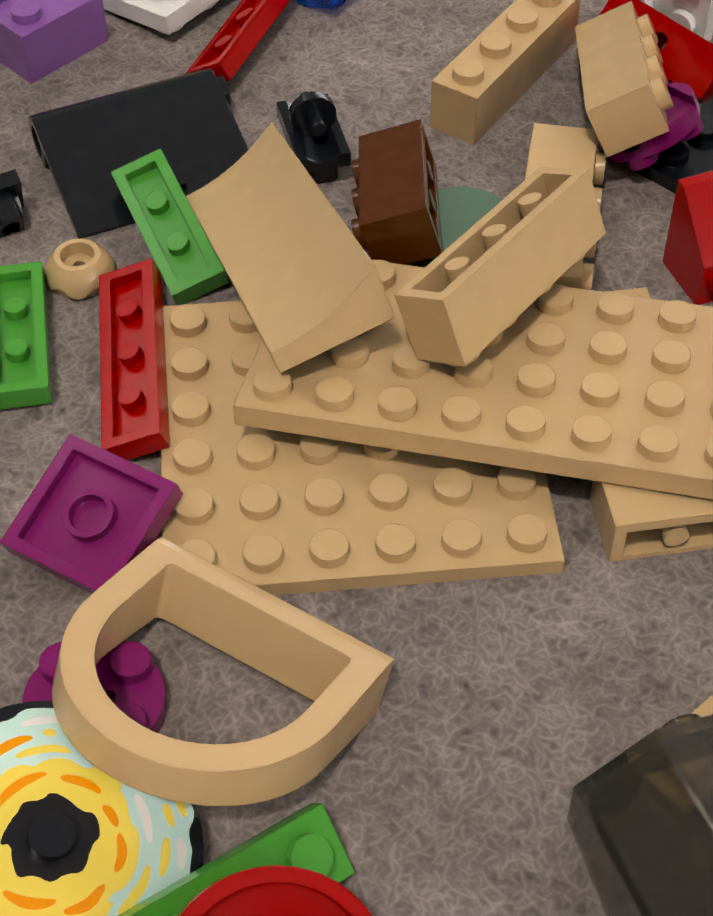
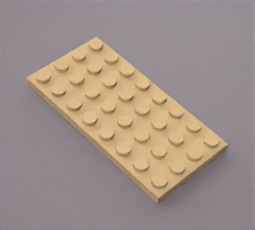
(569, 390)

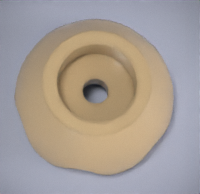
(76, 267)

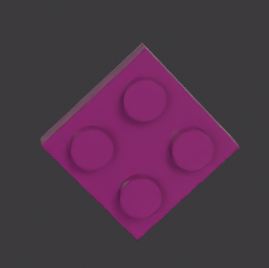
(90, 515)

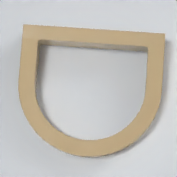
(249, 625)

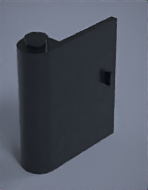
(92, 138)

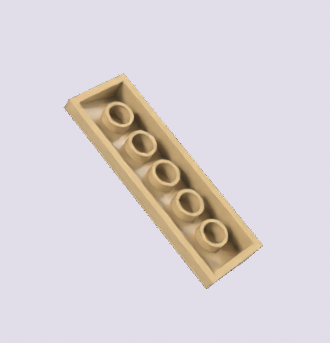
(289, 254)

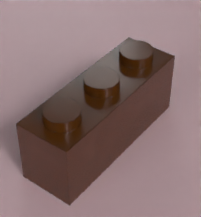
(397, 195)

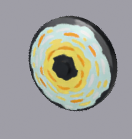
(77, 835)

